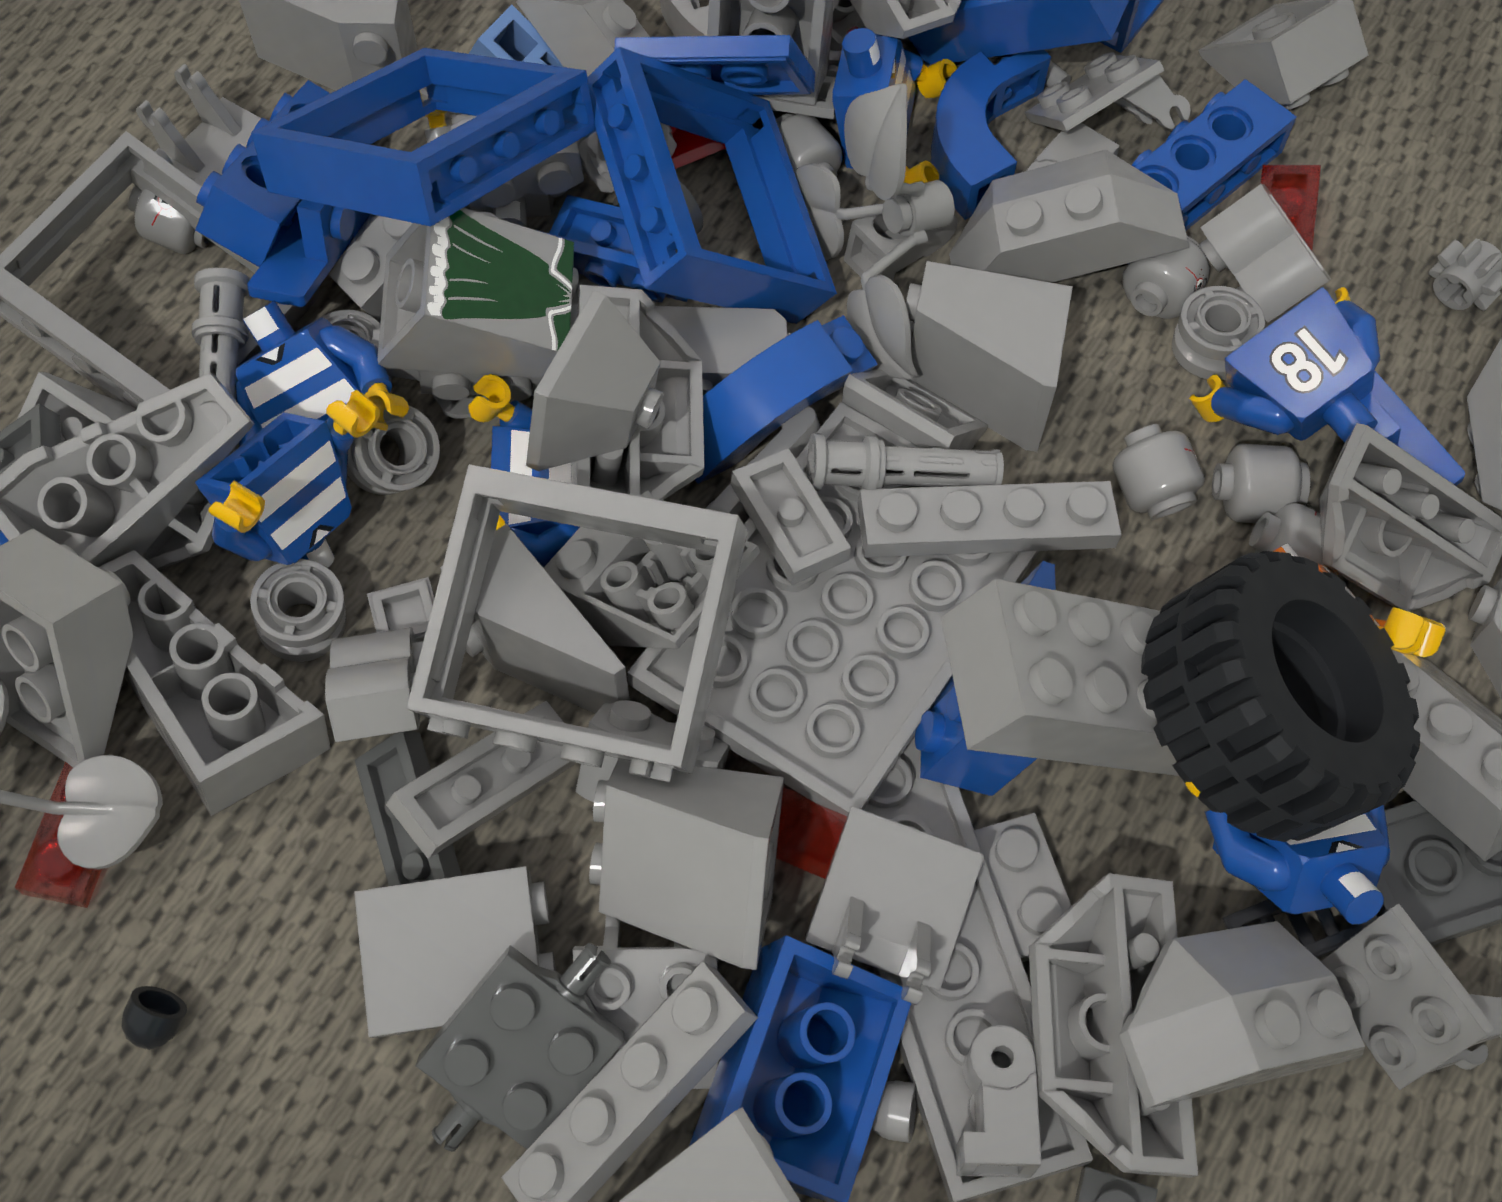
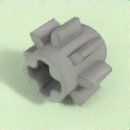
(1468, 275)

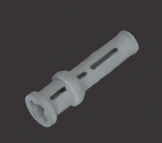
(220, 323)
(874, 464)

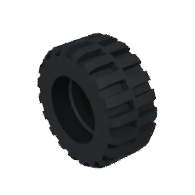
(1280, 697)

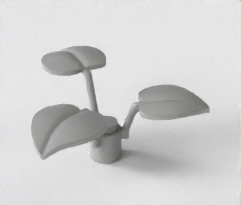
(877, 149)
(106, 806)

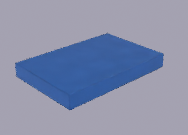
(743, 62)

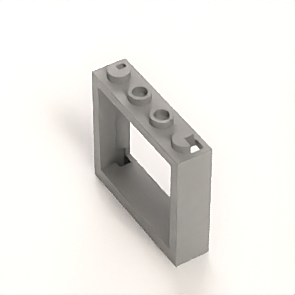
(59, 226)
(449, 625)

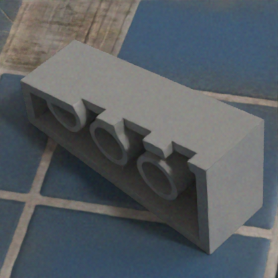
(210, 699)

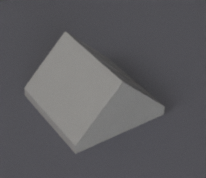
(911, 411)

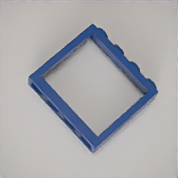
(628, 104)
(521, 120)

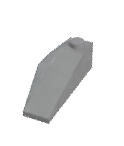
(124, 477)

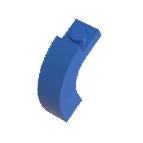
(973, 97)
(776, 388)

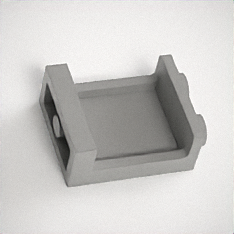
(438, 939)

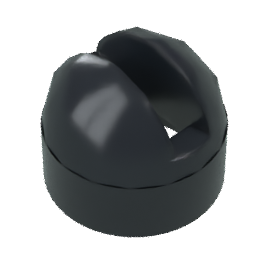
(152, 1017)

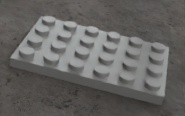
(838, 667)

